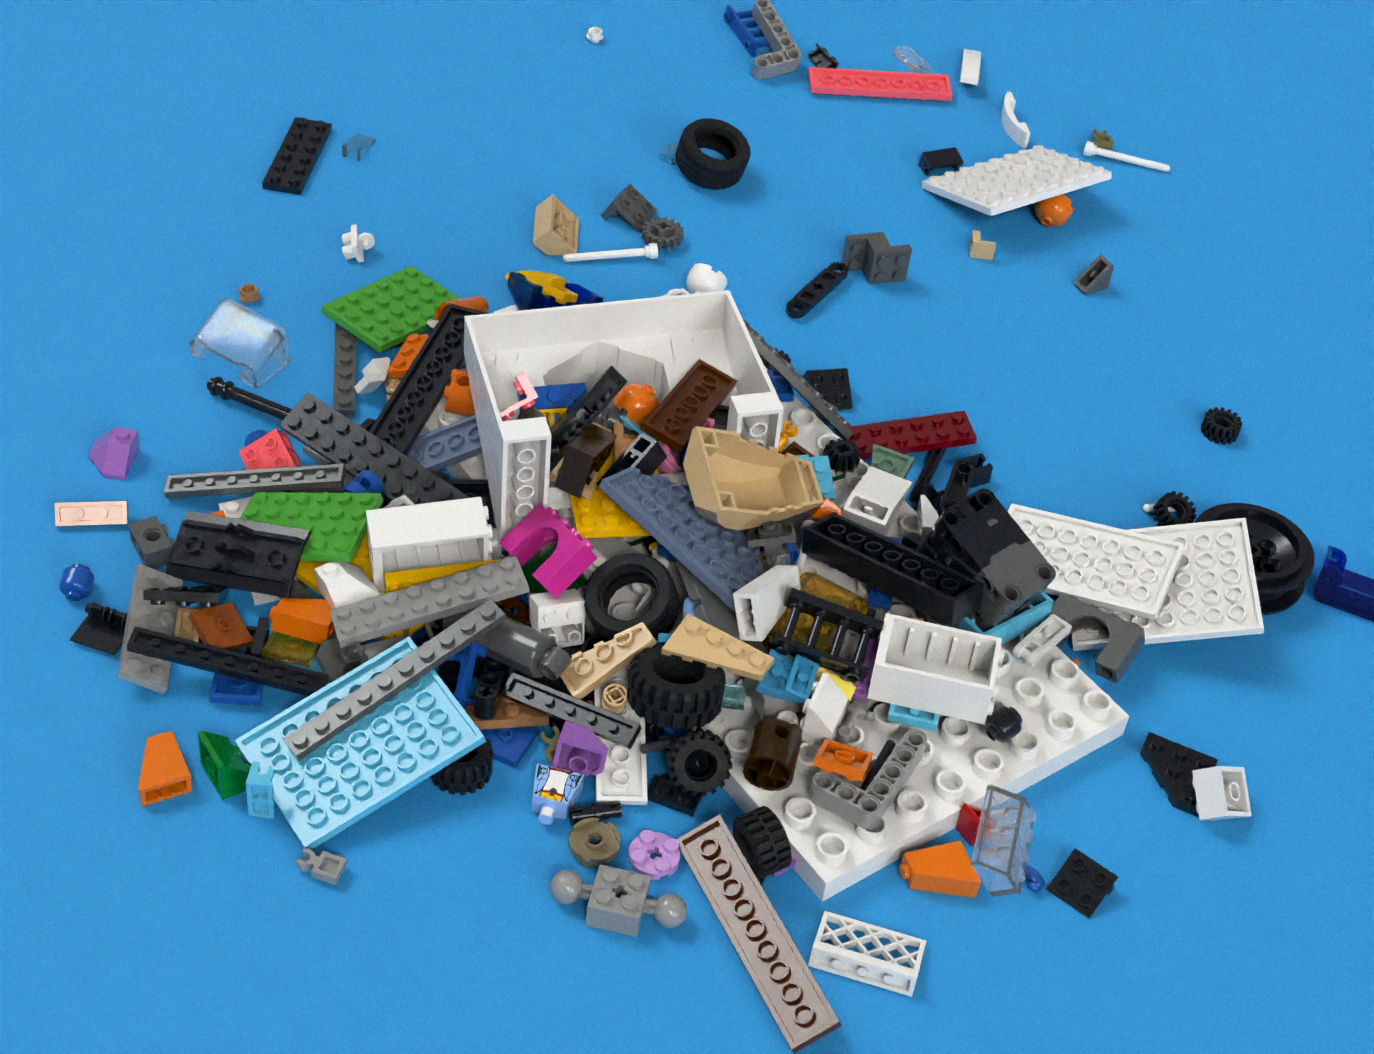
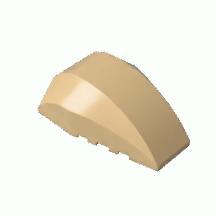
(744, 482)

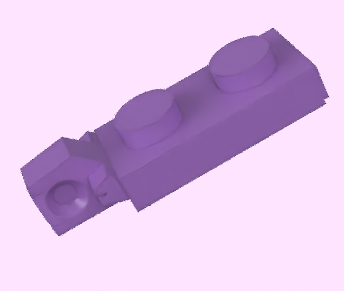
(862, 688)

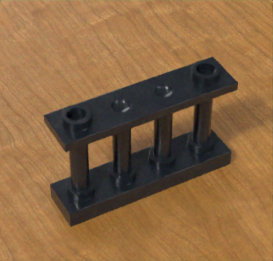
(843, 618)

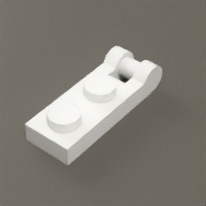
(1042, 639)

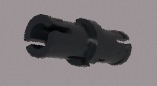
(595, 810)

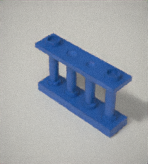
(741, 29)

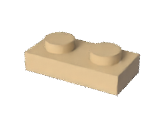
(184, 627)

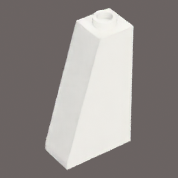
(763, 600)

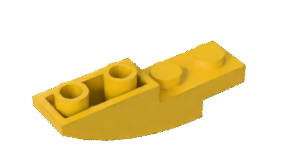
(552, 285)

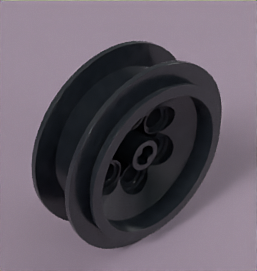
(1279, 553)

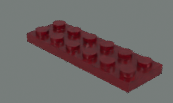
(914, 434)

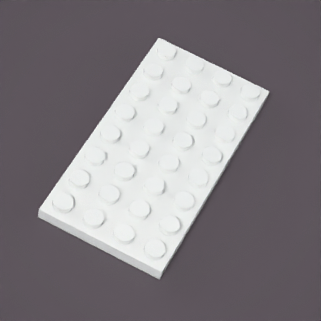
(1102, 562)

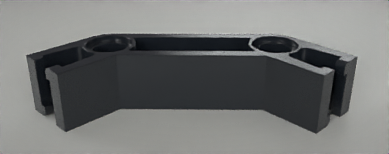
(965, 475)

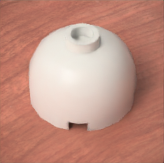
(703, 279)

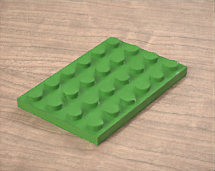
(389, 308)
(333, 518)

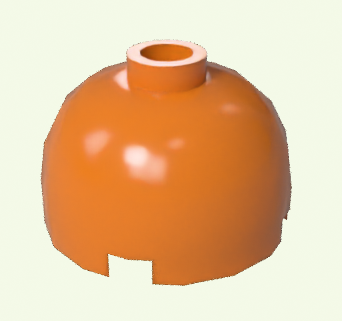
(1054, 210)
(637, 401)

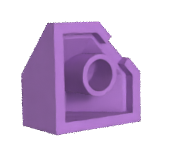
(115, 452)
(580, 750)

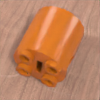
(459, 394)

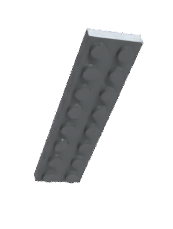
(773, 358)

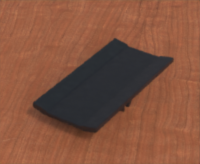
(237, 554)

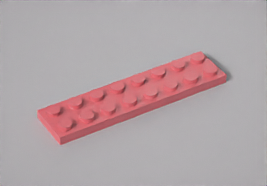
(879, 84)

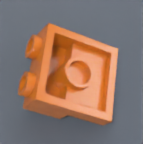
(843, 760)

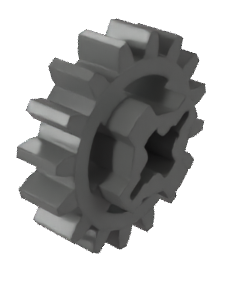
(662, 232)

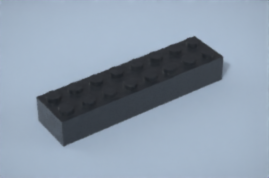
(893, 568)

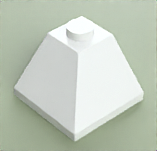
(344, 584)

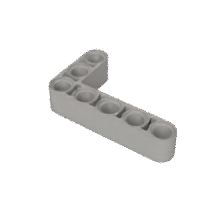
(786, 52)
(868, 806)

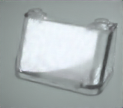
(245, 340)

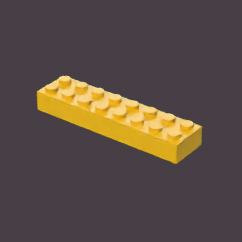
(403, 579)

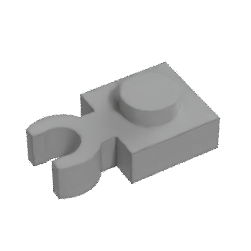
(324, 867)

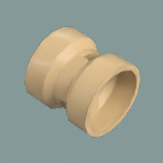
(614, 704)

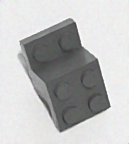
(876, 257)

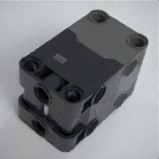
(989, 546)

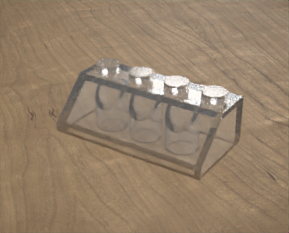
(1003, 841)

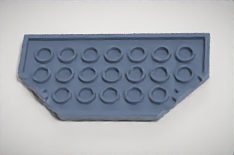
(668, 513)

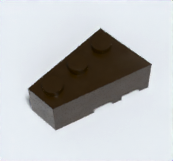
(582, 457)

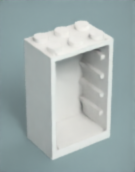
(427, 536)
(936, 669)

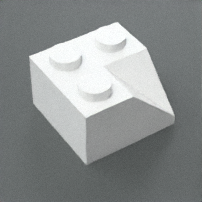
(1221, 793)

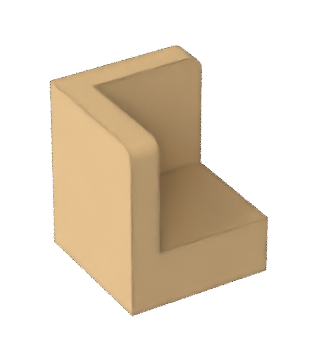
(979, 248)

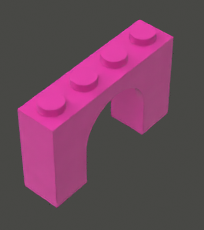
(567, 561)

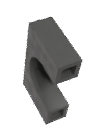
(1124, 637)

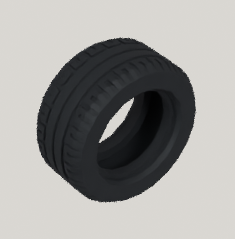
(717, 136)
(624, 571)

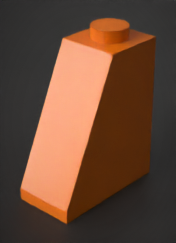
(303, 619)
(163, 770)
(940, 870)

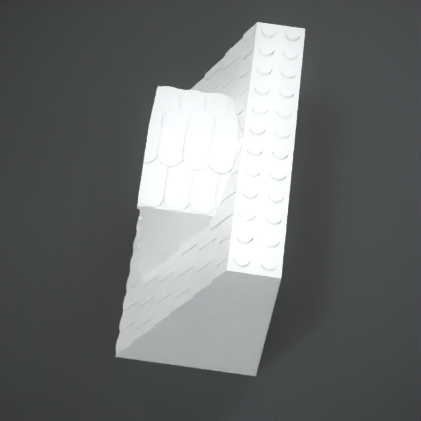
(641, 338)

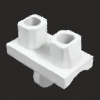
(355, 244)

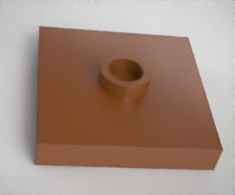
(221, 627)

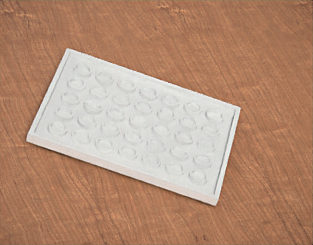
(1016, 180)
(1209, 594)

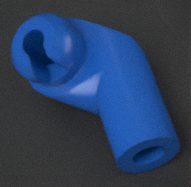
(1035, 878)

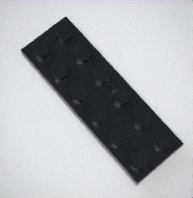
(297, 156)

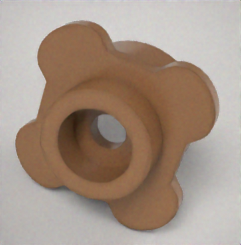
(248, 293)

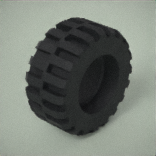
(674, 690)

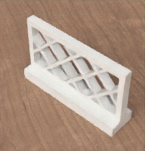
(864, 965)

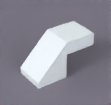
(374, 375)

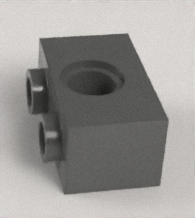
(151, 542)

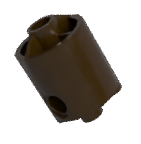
(772, 754)

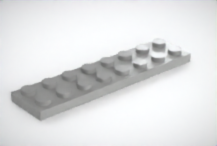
(428, 601)

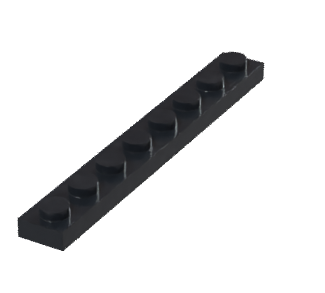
(225, 662)

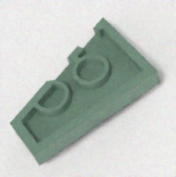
(891, 461)

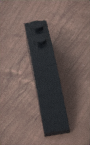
(584, 411)

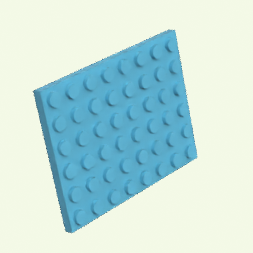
(369, 760)

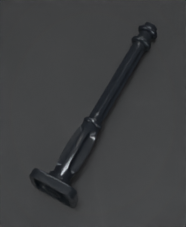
(228, 391)

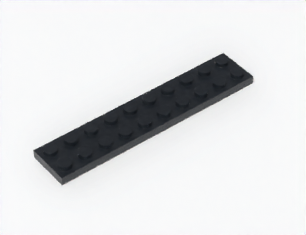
(424, 381)
(350, 444)

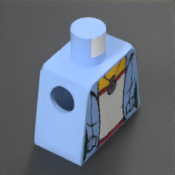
(555, 792)

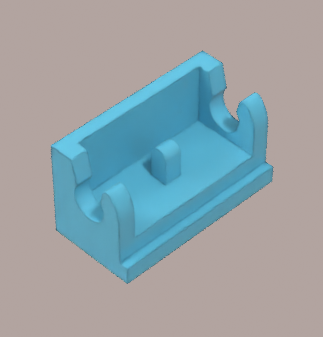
(260, 792)

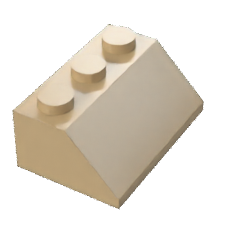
(555, 228)

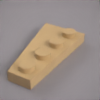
(709, 645)
(606, 659)

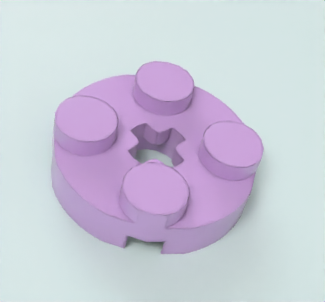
(658, 843)

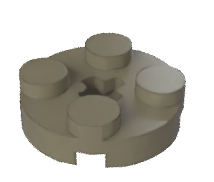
(590, 854)

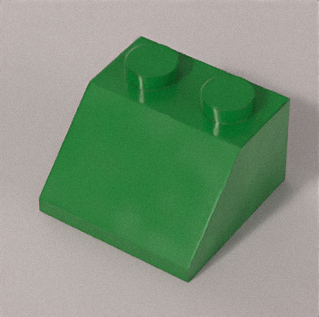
(222, 764)

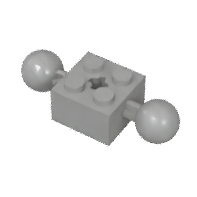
(618, 900)

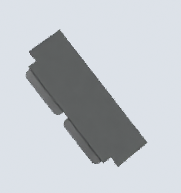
(711, 607)

